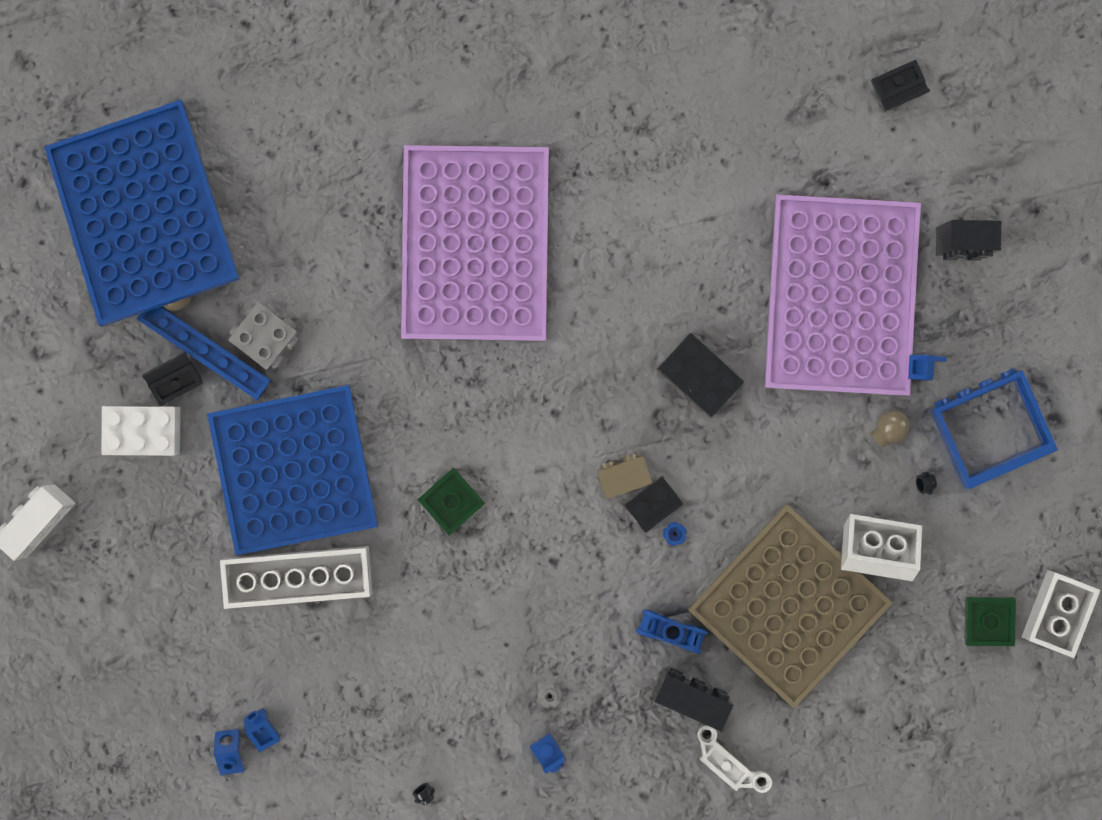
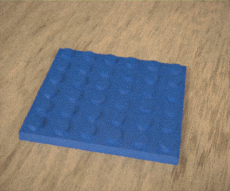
(292, 470)

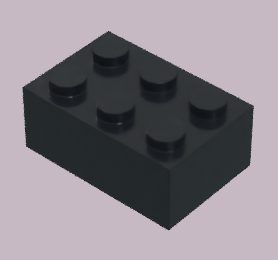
(968, 238)
(700, 375)
(693, 698)

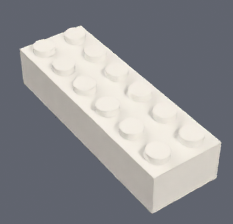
(296, 577)

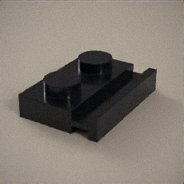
(900, 85)
(172, 378)
(653, 504)

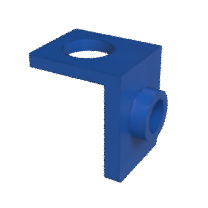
(228, 756)

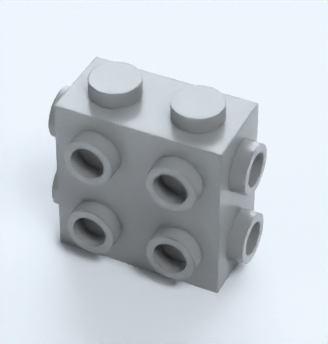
(264, 335)

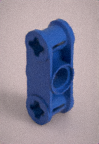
(655, 626)

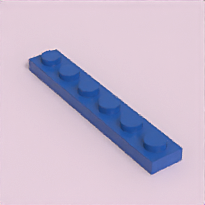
(206, 351)

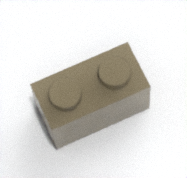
(624, 476)

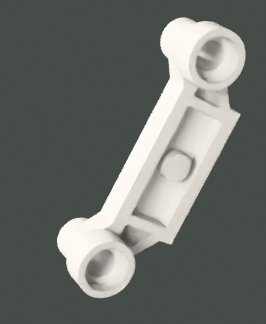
(727, 766)

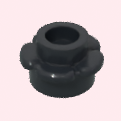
(926, 483)
(423, 794)

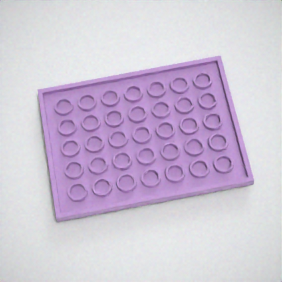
(474, 243)
(842, 295)

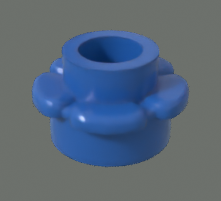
(668, 533)

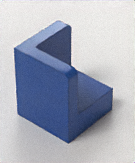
(922, 366)

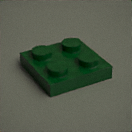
(451, 501)
(990, 621)

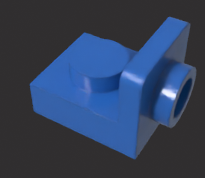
(260, 730)
(548, 753)

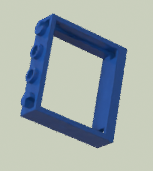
(1047, 443)

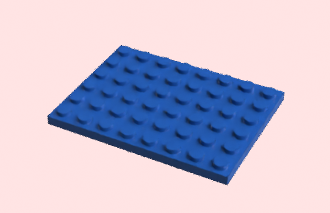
(141, 213)

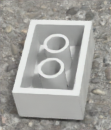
(140, 430)
(34, 521)
(881, 547)
(1060, 613)

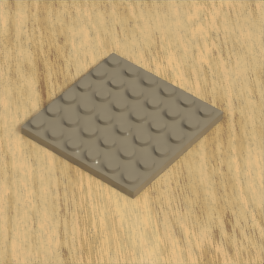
(789, 606)

